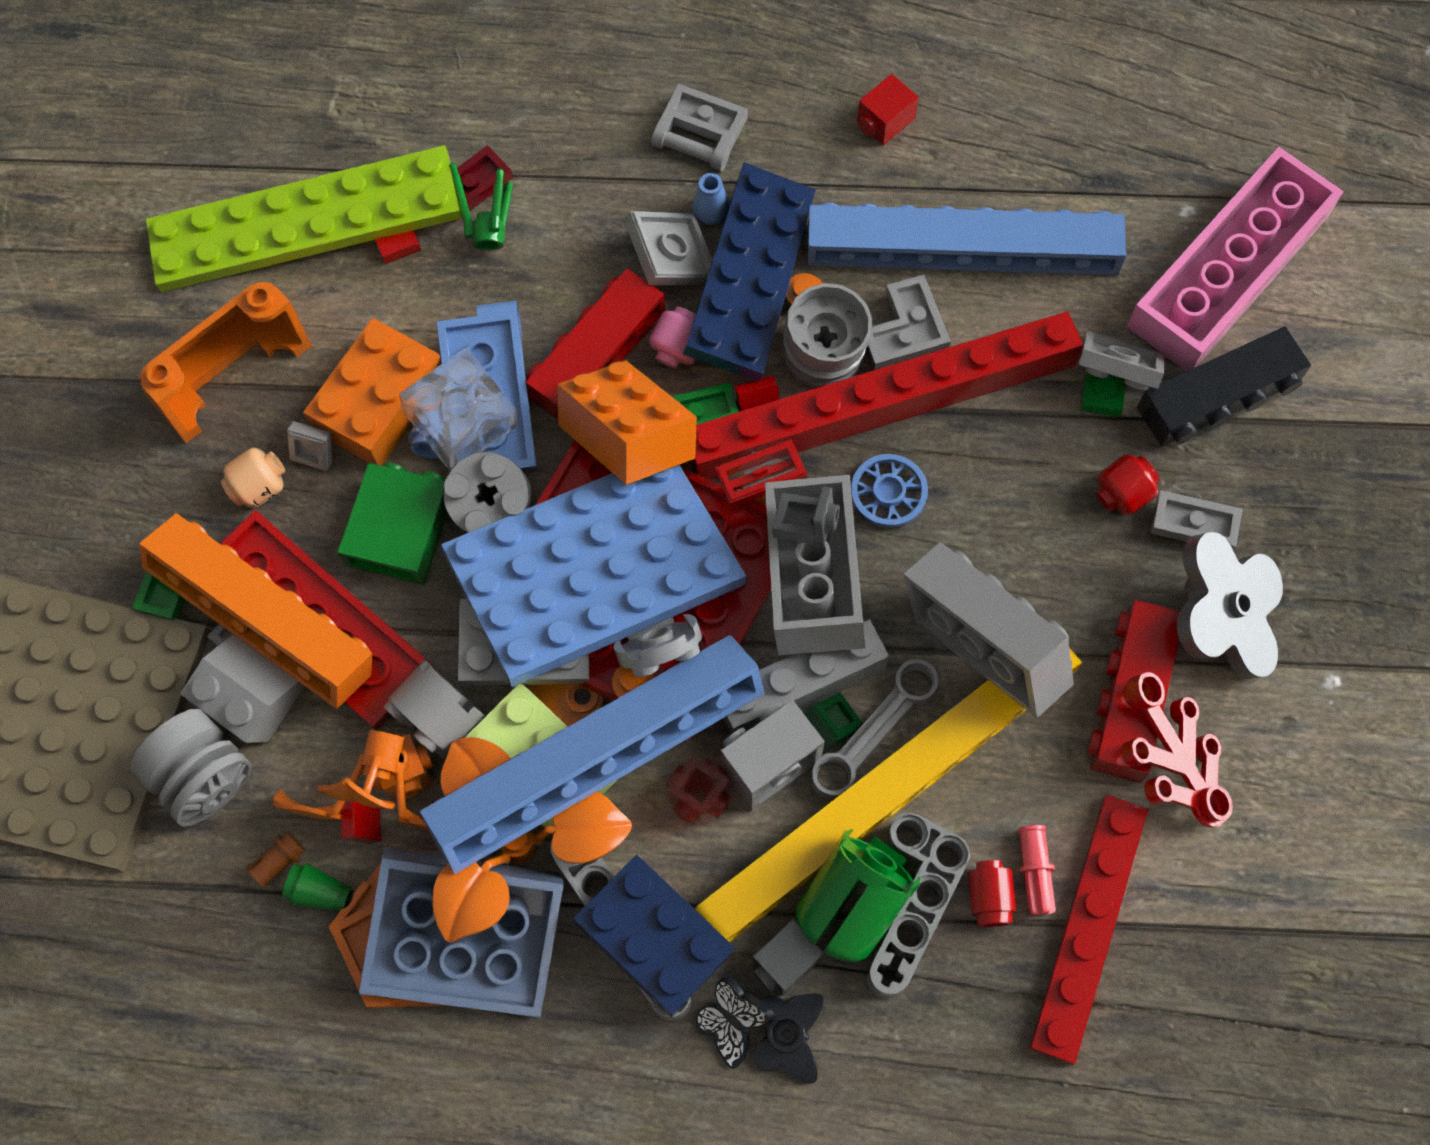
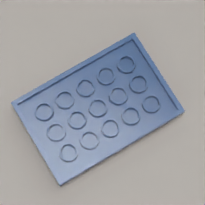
(590, 569)

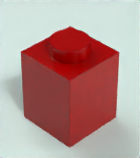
(887, 109)

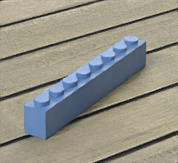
(966, 239)
(592, 753)

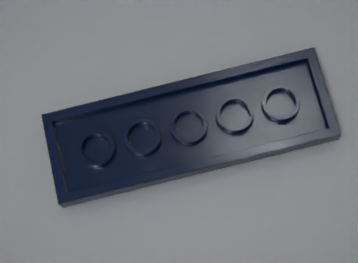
(750, 273)

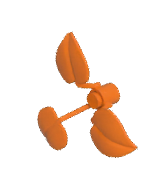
(377, 761)
(479, 897)

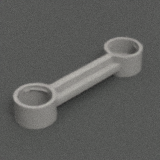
(875, 727)

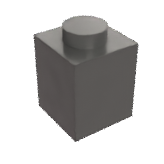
(786, 959)

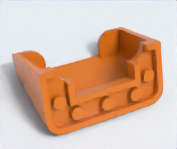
(251, 318)

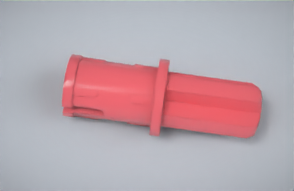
(1037, 869)

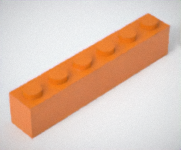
(257, 609)

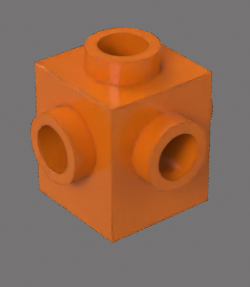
(415, 773)

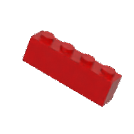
(601, 337)
(1145, 645)

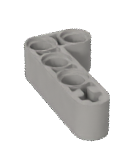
(914, 913)

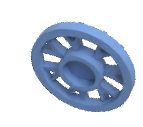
(889, 490)

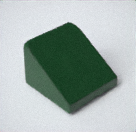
(833, 720)

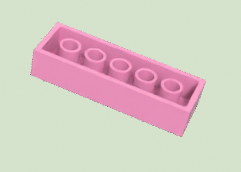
(1234, 259)

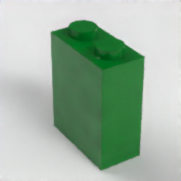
(395, 523)

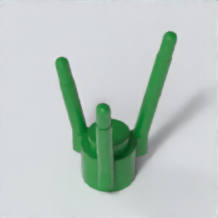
(488, 227)

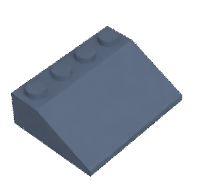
(489, 970)

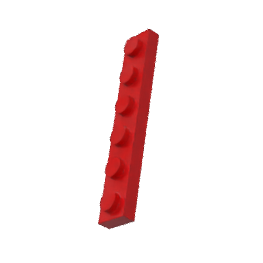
(1088, 930)

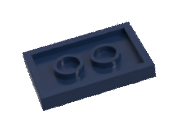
(653, 935)

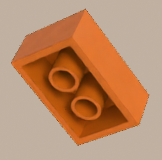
(363, 391)
(626, 421)

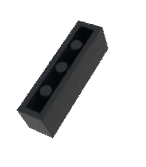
(1224, 386)

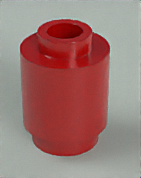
(992, 894)

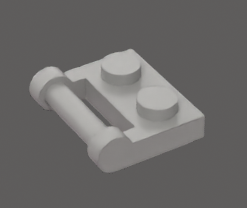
(703, 116)

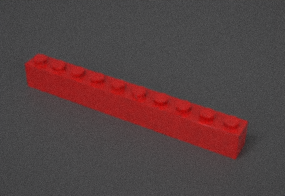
(892, 392)

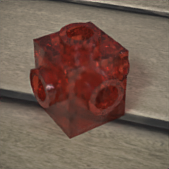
(694, 777)

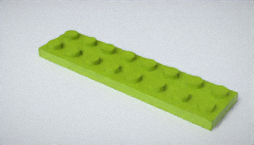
(302, 218)

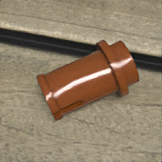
(276, 859)

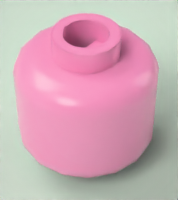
(671, 337)

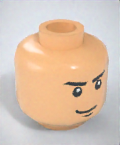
(253, 478)

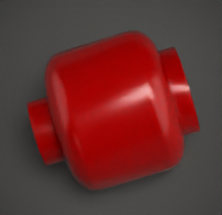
(1127, 484)

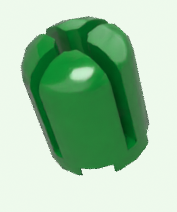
(876, 909)

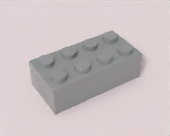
(815, 585)
(990, 628)

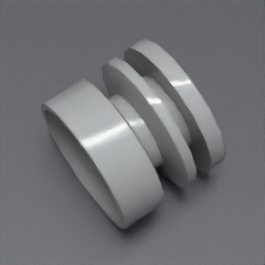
(830, 317)
(190, 767)

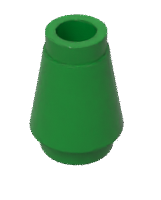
(315, 889)

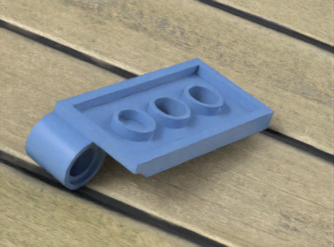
(497, 345)

